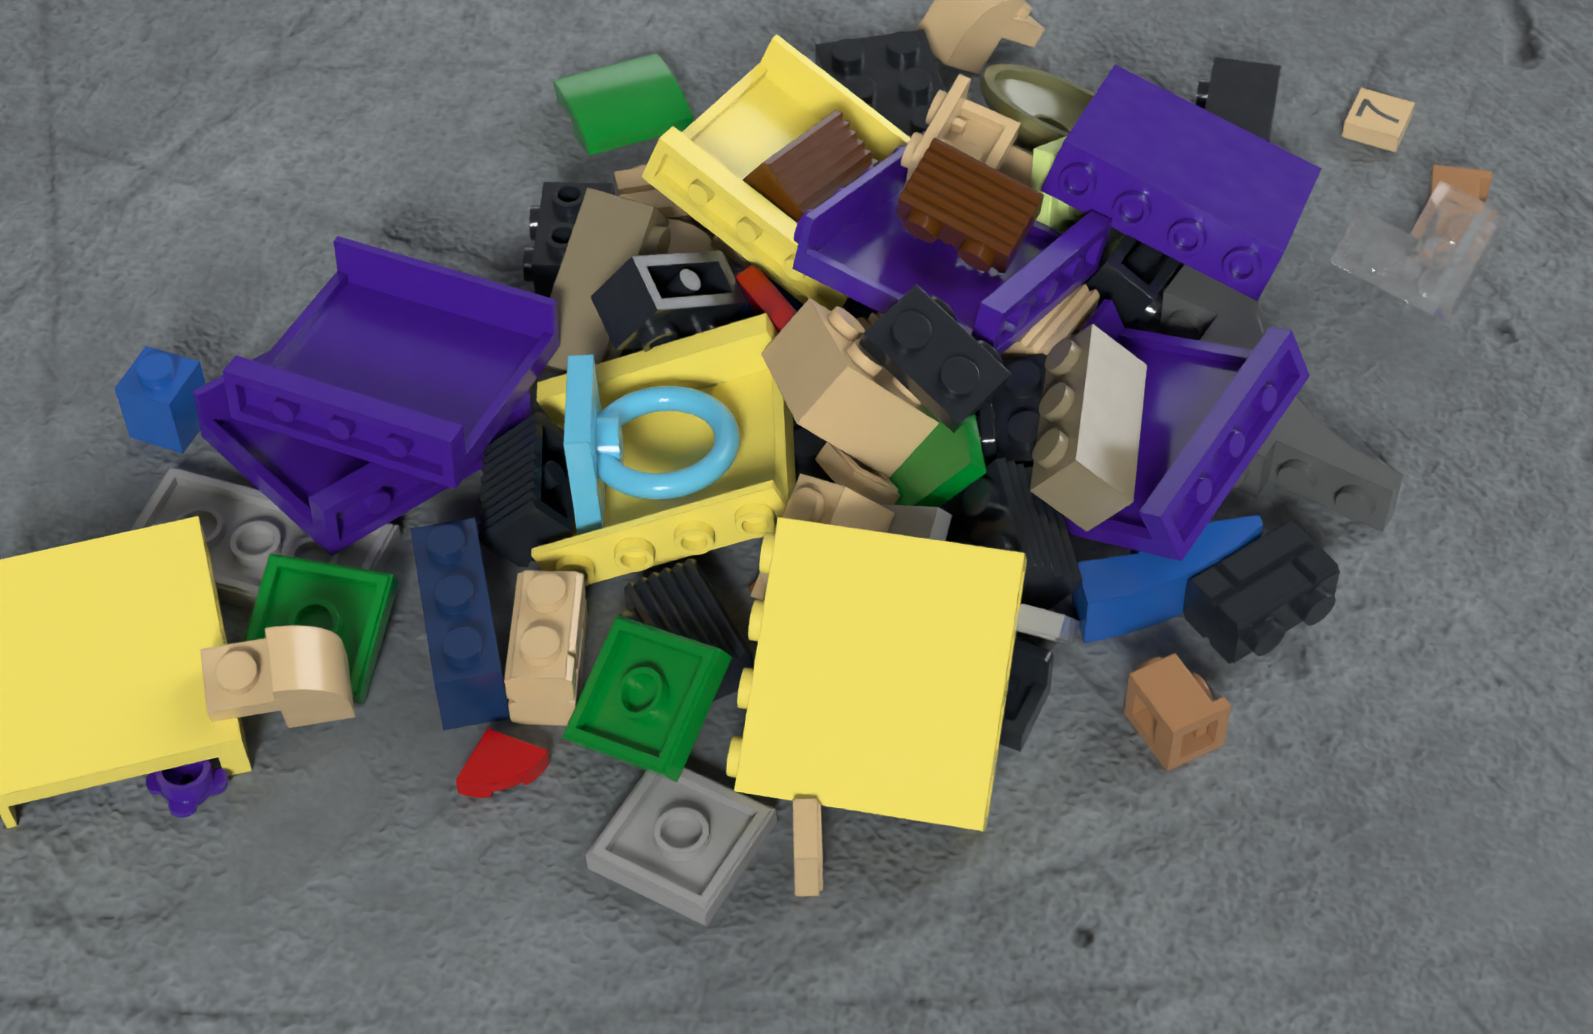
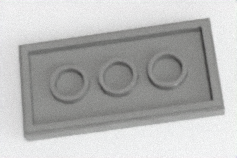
(246, 528)

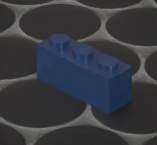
(459, 624)

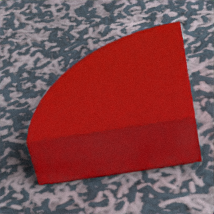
(500, 764)

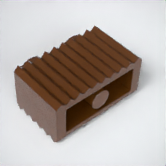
(812, 167)
(968, 207)

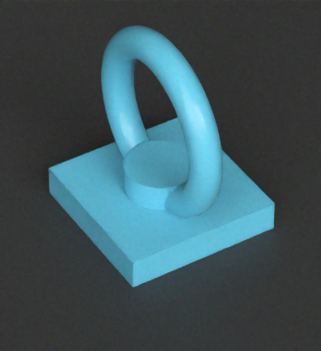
(597, 450)

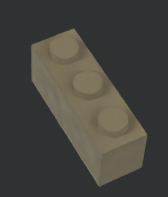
(602, 240)
(1089, 428)

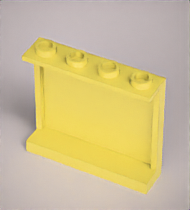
(746, 126)
(730, 510)
(108, 663)
(878, 673)

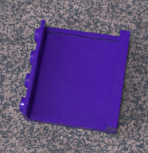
(1183, 181)
(868, 255)
(399, 364)
(1199, 429)
(319, 489)

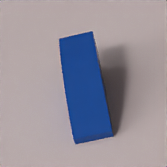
(1148, 589)

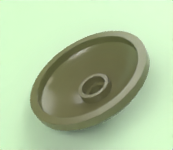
(1036, 99)

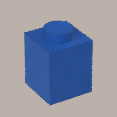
(160, 399)

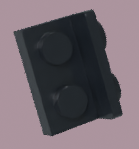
(1012, 419)

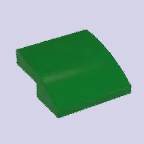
(623, 103)

